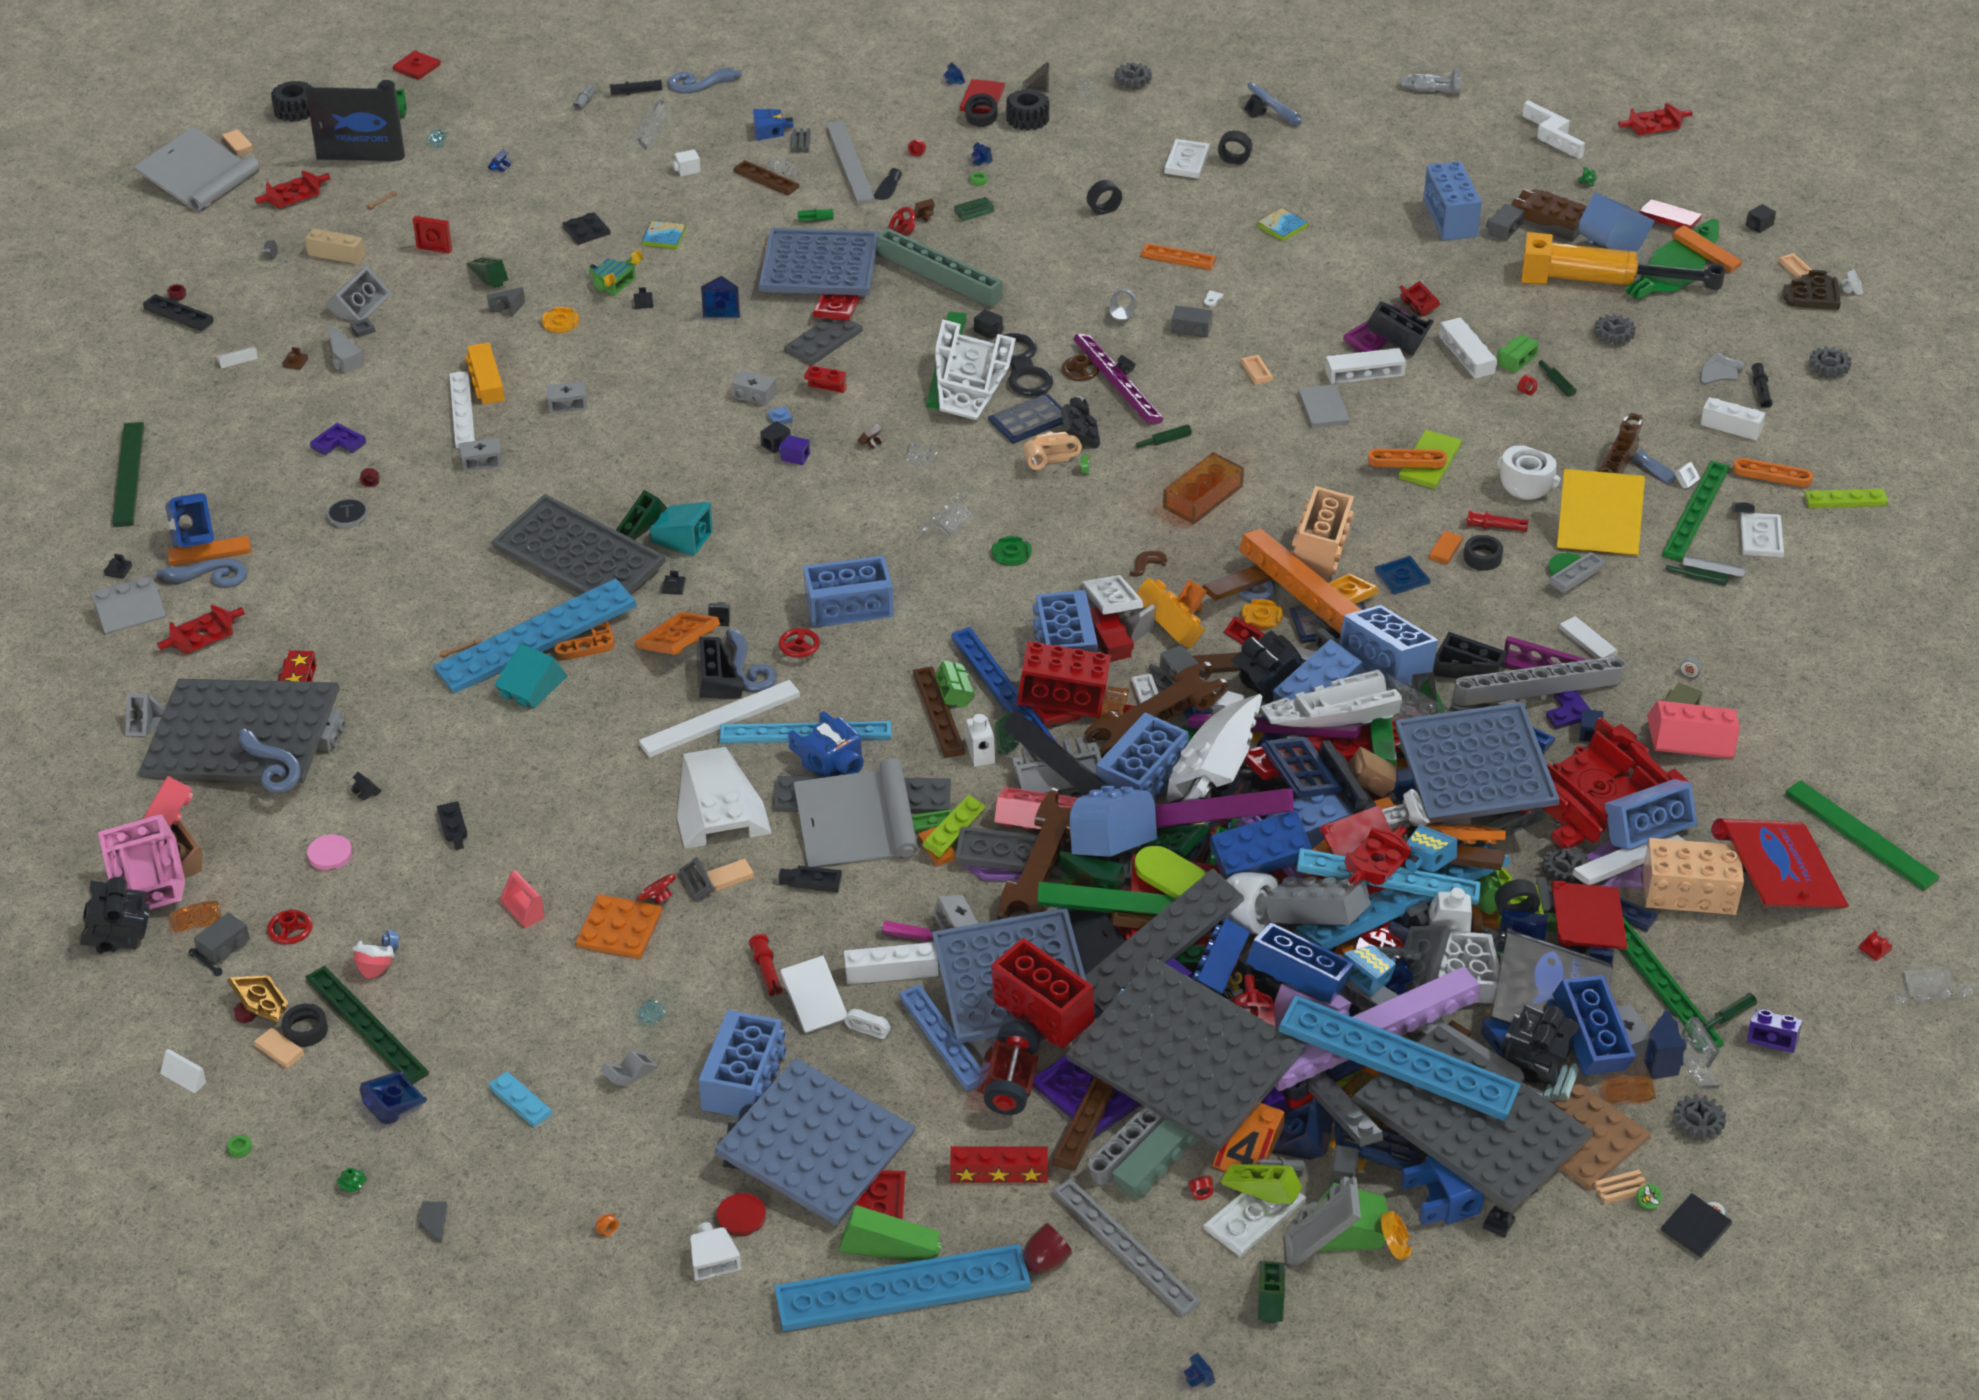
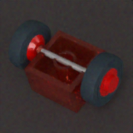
(1009, 1068)

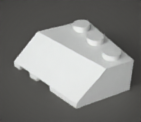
(1478, 956)

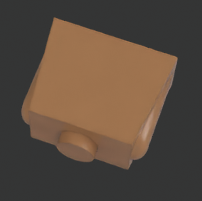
(1373, 772)

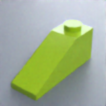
(1267, 1182)

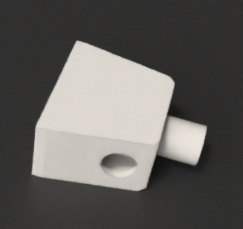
(977, 731)
(1451, 910)
(713, 1252)

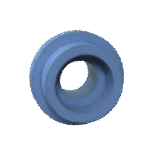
(390, 939)

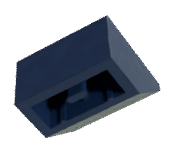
(1665, 1048)

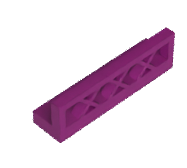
(1524, 659)

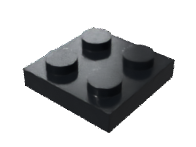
(586, 228)

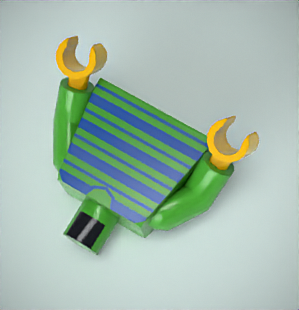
(615, 275)

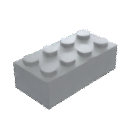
(1317, 901)

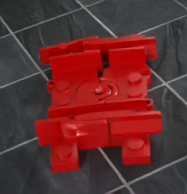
(1608, 756)

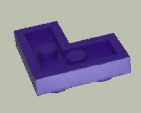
(336, 436)
(1570, 709)

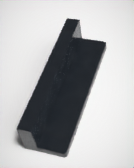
(1353, 794)

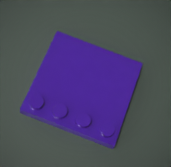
(1066, 1086)

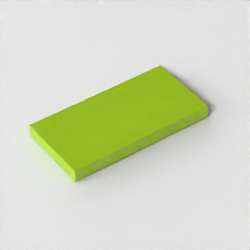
(1430, 476)

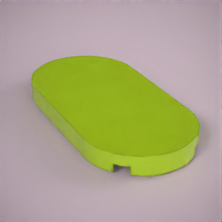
(1166, 870)

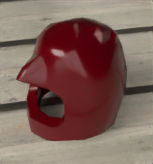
(1046, 1250)

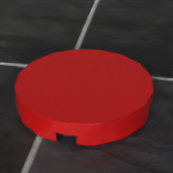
(741, 1214)

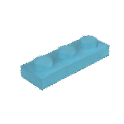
(520, 1099)

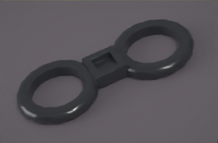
(1023, 365)

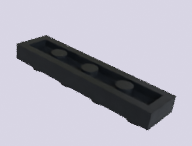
(178, 312)

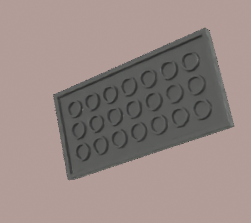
(576, 548)

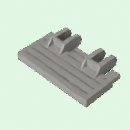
(1042, 778)
(1322, 1221)

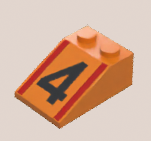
(1253, 1139)

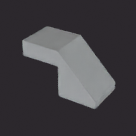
(632, 1068)

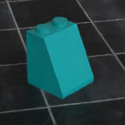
(683, 527)
(529, 677)

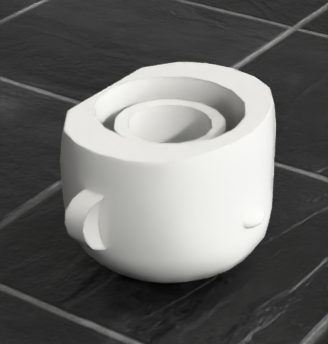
(1527, 472)
(1252, 912)

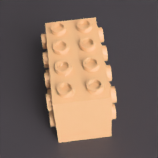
(1323, 531)
(1692, 876)

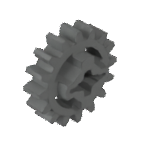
(1133, 75)
(1614, 329)
(1830, 362)
(1561, 863)
(1699, 1117)

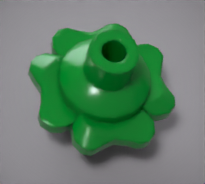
(1588, 176)
(351, 1180)

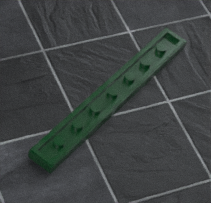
(128, 474)
(366, 1024)

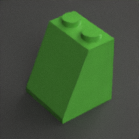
(1365, 1232)

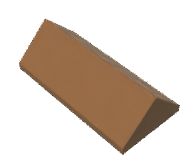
(189, 849)

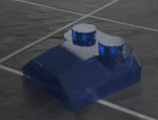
(1523, 922)
(390, 1096)

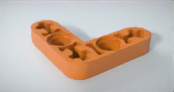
(597, 637)

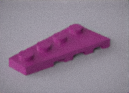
(1365, 340)

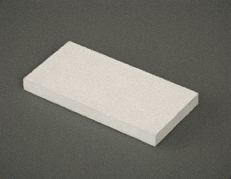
(1112, 594)
(1248, 1221)

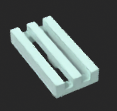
(1552, 1092)

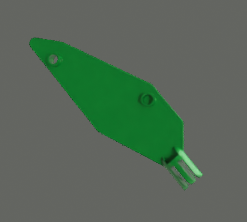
(1674, 255)

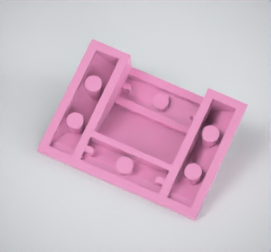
(146, 858)

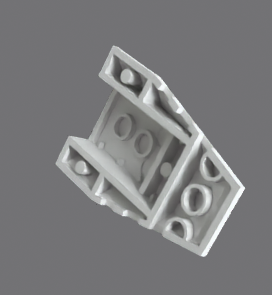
(969, 370)
(1344, 703)
(1216, 748)
(717, 798)

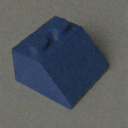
(1305, 1132)

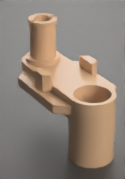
(1051, 449)

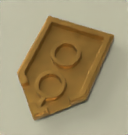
(259, 996)

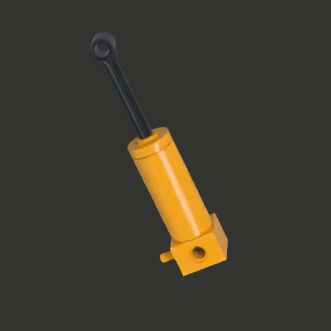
(1600, 265)

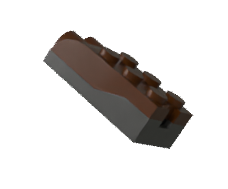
(1550, 213)

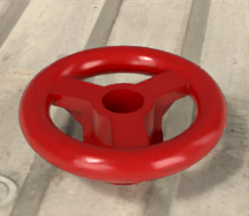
(904, 226)
(798, 647)
(658, 889)
(289, 924)

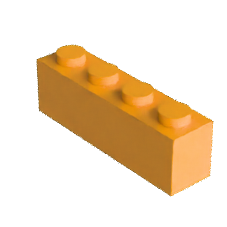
(484, 373)
(1170, 613)

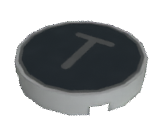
(347, 513)

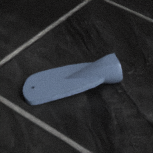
(1654, 467)

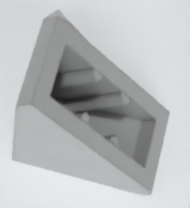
(1139, 622)
(142, 714)

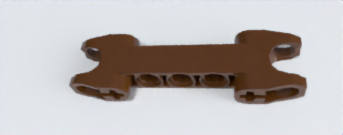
(1624, 446)
(1187, 691)
(1054, 831)

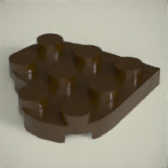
(1813, 291)

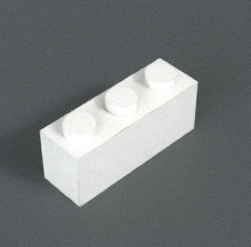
(1732, 418)

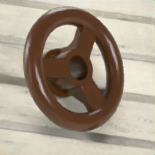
(1079, 363)

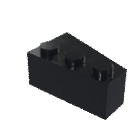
(1398, 327)
(1467, 657)
(716, 672)

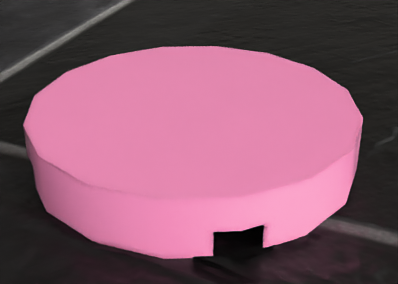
(329, 852)

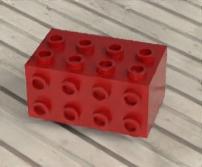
(1063, 679)
(1043, 993)

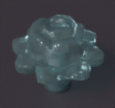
(437, 137)
(651, 1011)

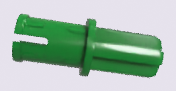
(815, 215)

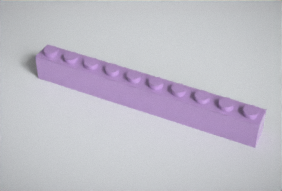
(1396, 1016)

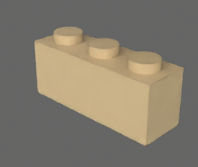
(335, 246)

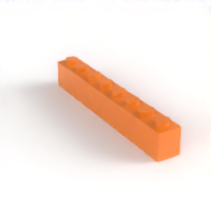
(1297, 578)

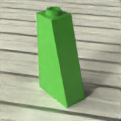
(888, 1237)

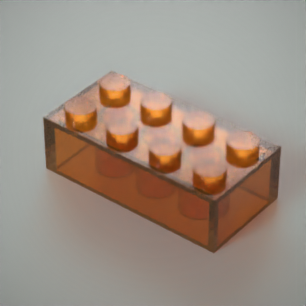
(1203, 488)

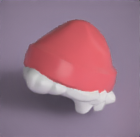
(372, 959)

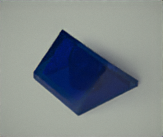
(720, 299)

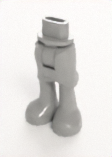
(1433, 83)

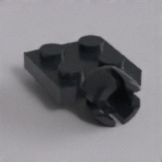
(1079, 422)

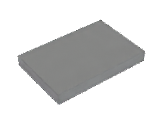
(1323, 406)

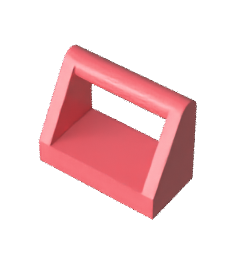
(524, 907)

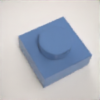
(781, 415)

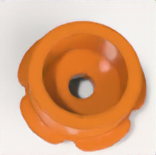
(606, 1221)

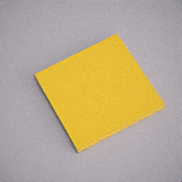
(1601, 512)

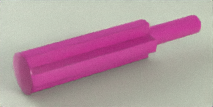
(906, 931)

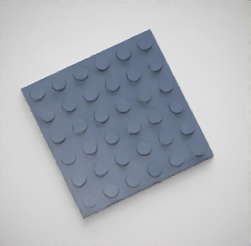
(819, 261)
(1476, 762)
(967, 958)
(815, 1141)

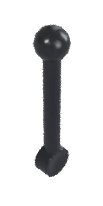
(193, 953)

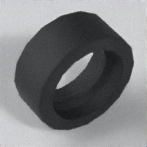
(981, 120)
(1235, 136)
(1098, 189)
(1480, 562)
(1514, 889)
(304, 1011)

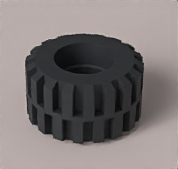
(290, 101)
(1027, 109)

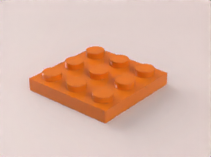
(677, 633)
(1470, 832)
(619, 926)

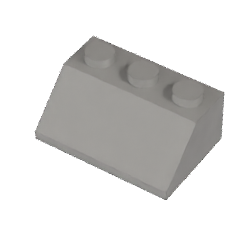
(358, 296)
(128, 605)

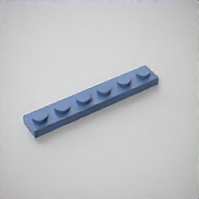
(941, 1036)

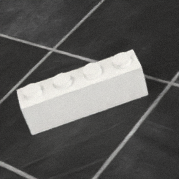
(1467, 347)
(1365, 365)
(890, 963)

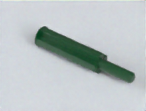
(1558, 379)
(1167, 436)
(1701, 574)
(1732, 1010)

